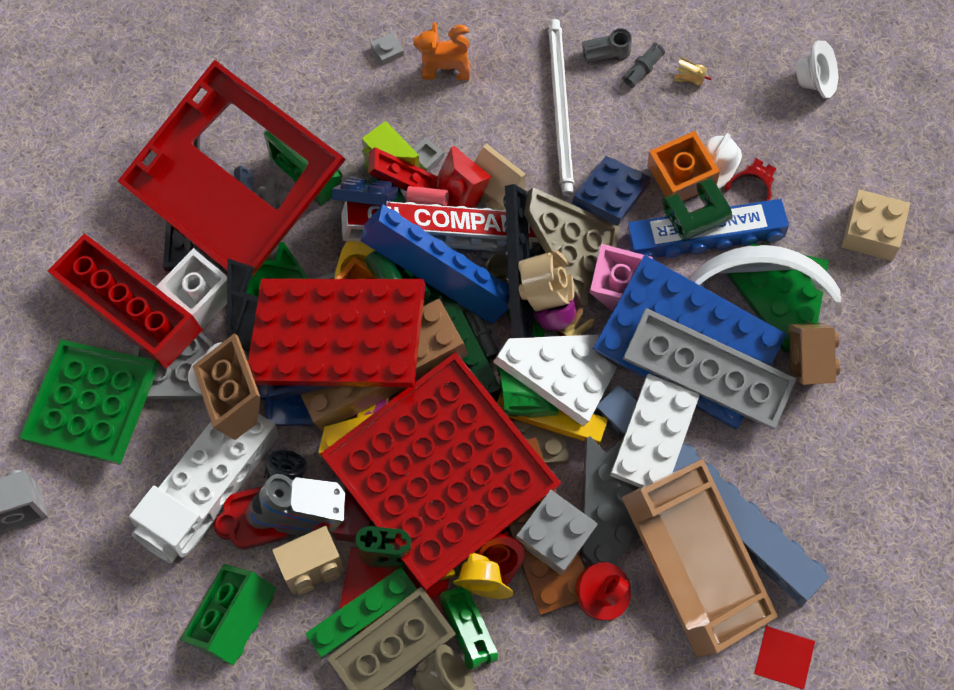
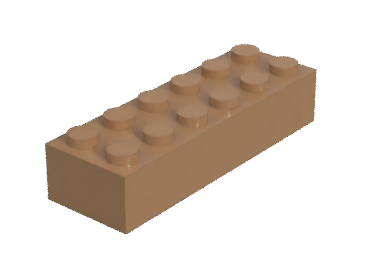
(436, 343)

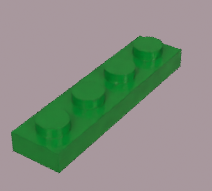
(360, 613)

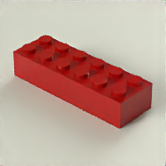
(125, 300)

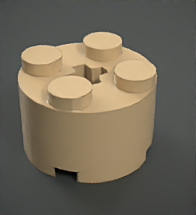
(546, 281)

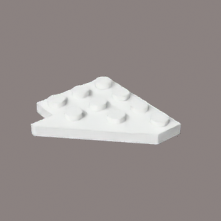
(560, 371)

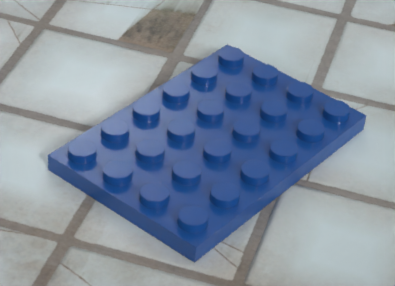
(693, 306)

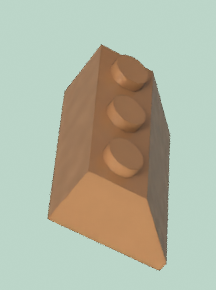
(227, 396)

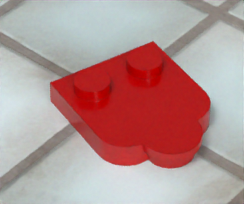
(234, 526)

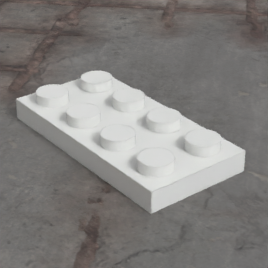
(654, 432)

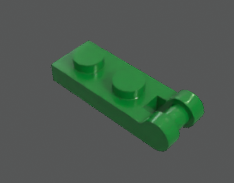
(469, 627)

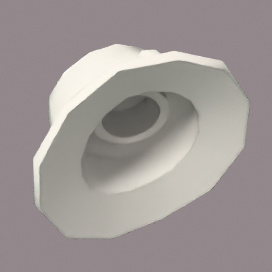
(819, 69)

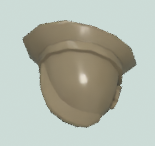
(443, 671)

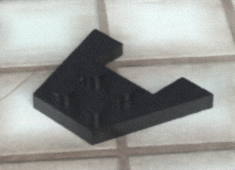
(240, 304)

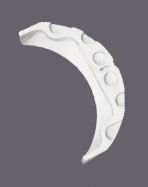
(768, 259)

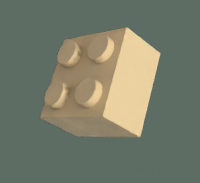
(875, 225)
(309, 561)

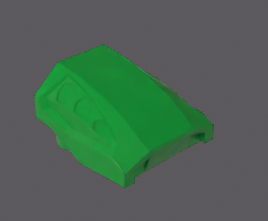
(521, 400)

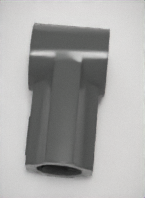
(607, 47)

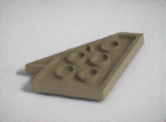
(572, 233)

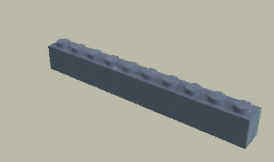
(763, 539)

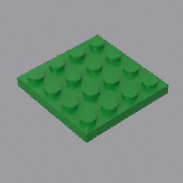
(90, 401)

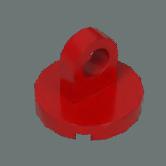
(603, 591)

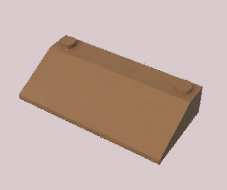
(700, 558)

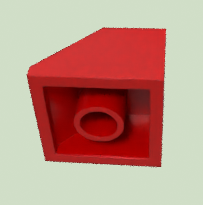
(462, 179)

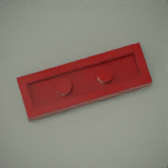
(399, 171)

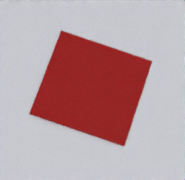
(784, 657)

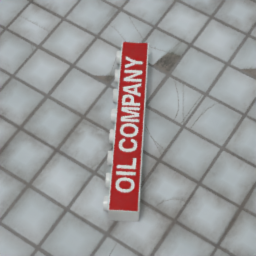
(455, 226)

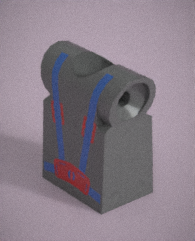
(297, 505)

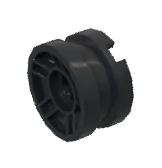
(285, 463)

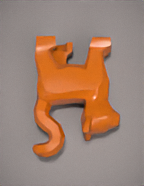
(444, 54)

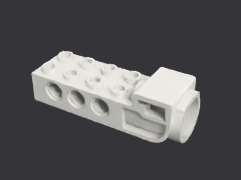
(194, 493)

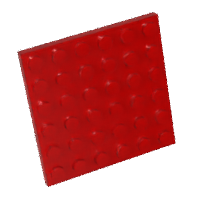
(441, 469)

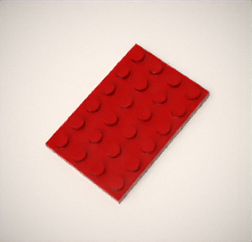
(337, 332)

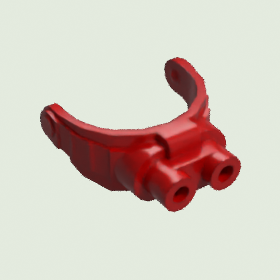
(756, 170)

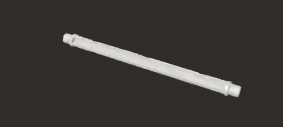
(561, 110)

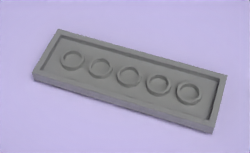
(709, 368)

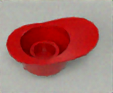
(506, 553)

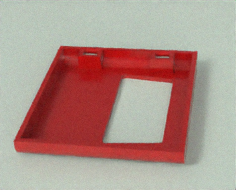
(207, 200)

